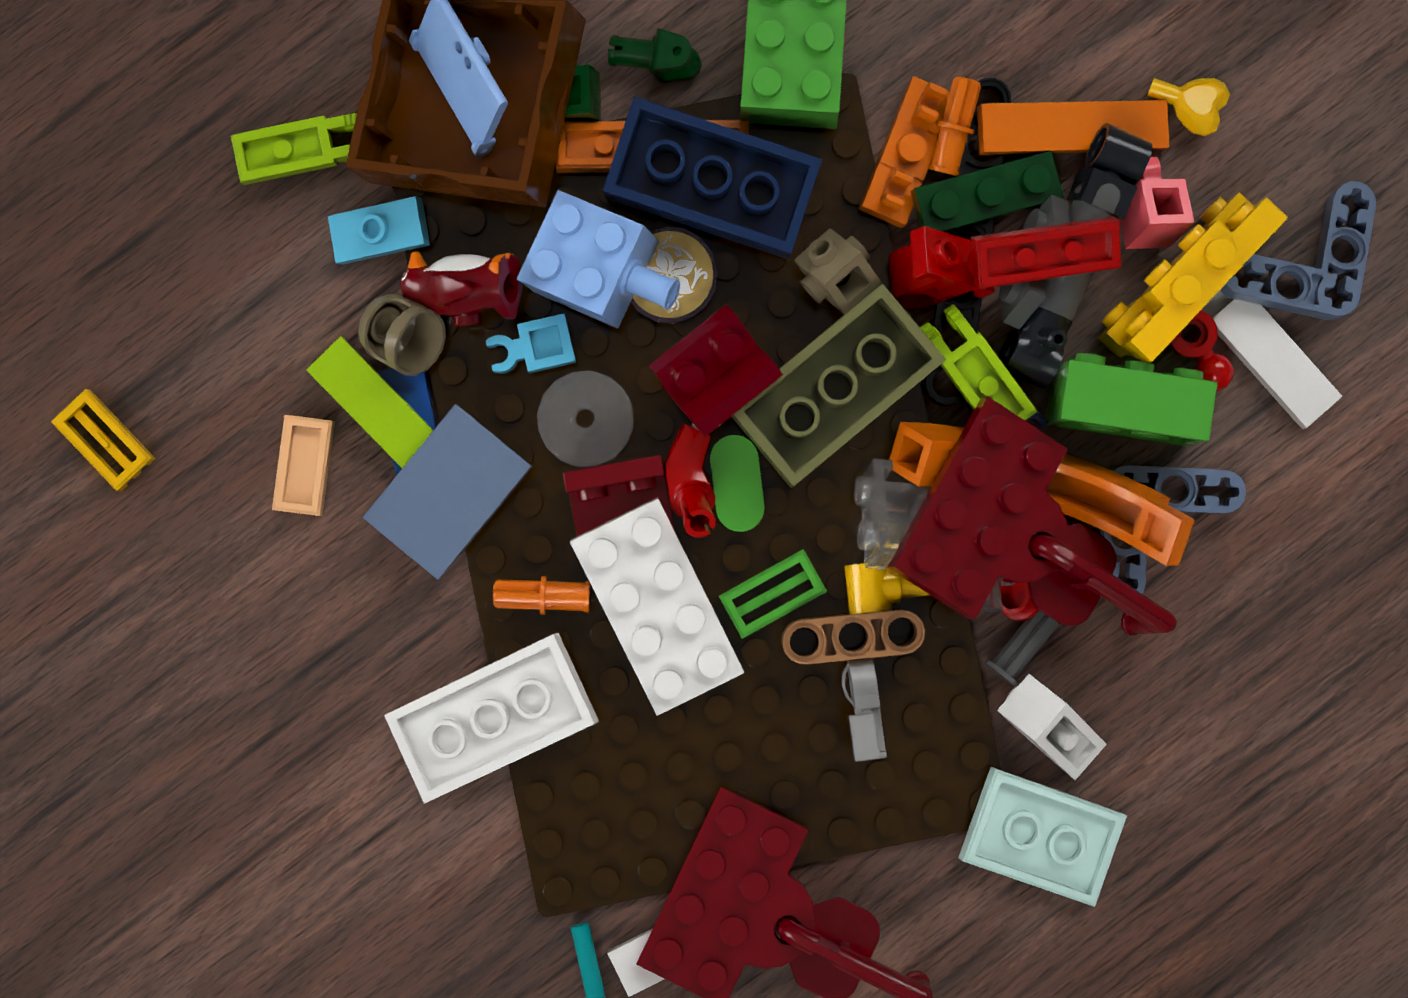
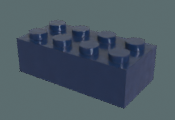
(711, 178)

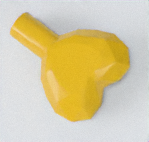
(1194, 103)

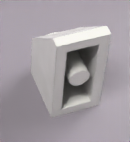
(1052, 726)

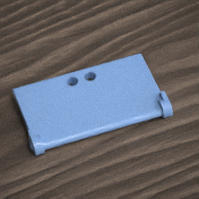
(461, 73)

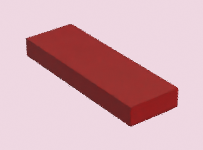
(1046, 252)

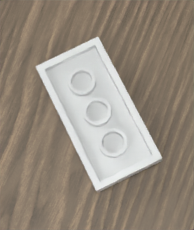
(657, 606)
(491, 718)

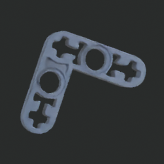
(1315, 280)
(1208, 504)

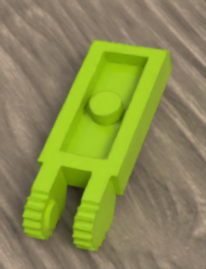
(290, 148)
(977, 368)

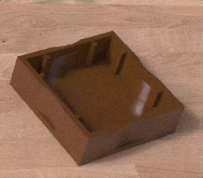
(412, 136)

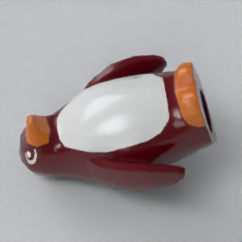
(464, 286)

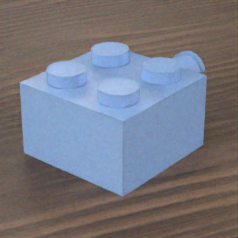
(594, 261)

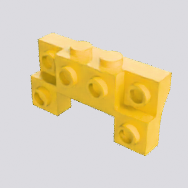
(1181, 289)

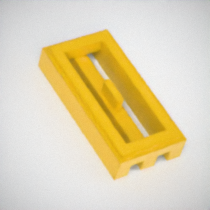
(131, 469)

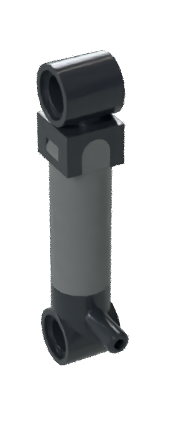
(1099, 191)

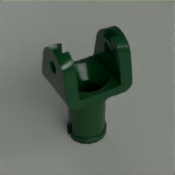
(663, 56)

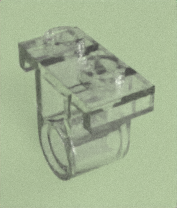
(886, 512)

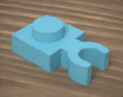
(541, 344)

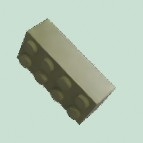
(838, 385)

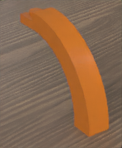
(1078, 486)

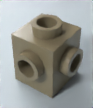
(837, 271)

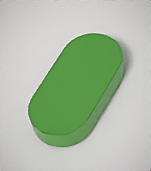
(737, 483)

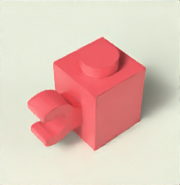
(1157, 211)

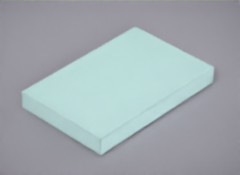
(1042, 836)

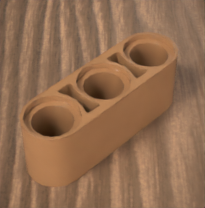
(875, 643)

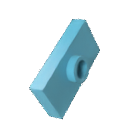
(378, 230)

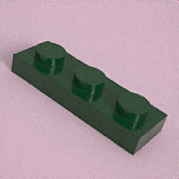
(987, 193)

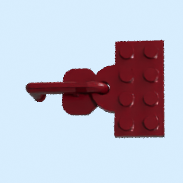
(984, 524)
(733, 896)

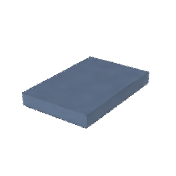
(447, 492)

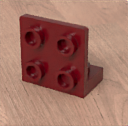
(614, 489)

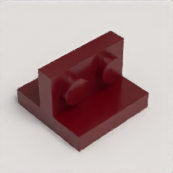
(715, 370)

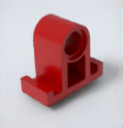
(932, 269)

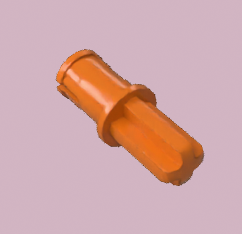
(955, 126)
(542, 595)

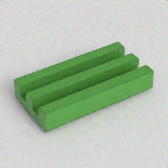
(808, 573)

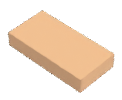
(303, 465)

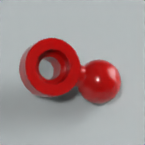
(1214, 365)

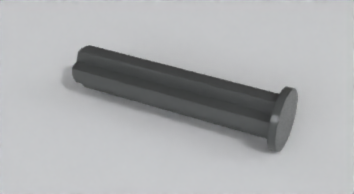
(1022, 647)

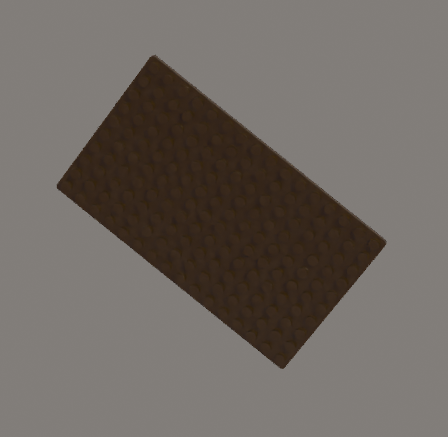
(626, 797)

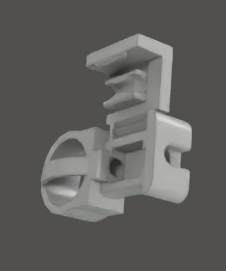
(867, 723)

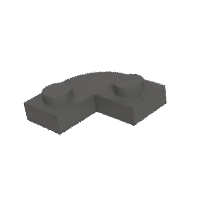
(1023, 298)

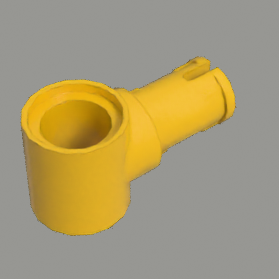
(876, 589)

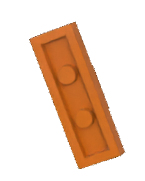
(905, 152)

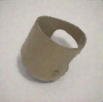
(402, 333)

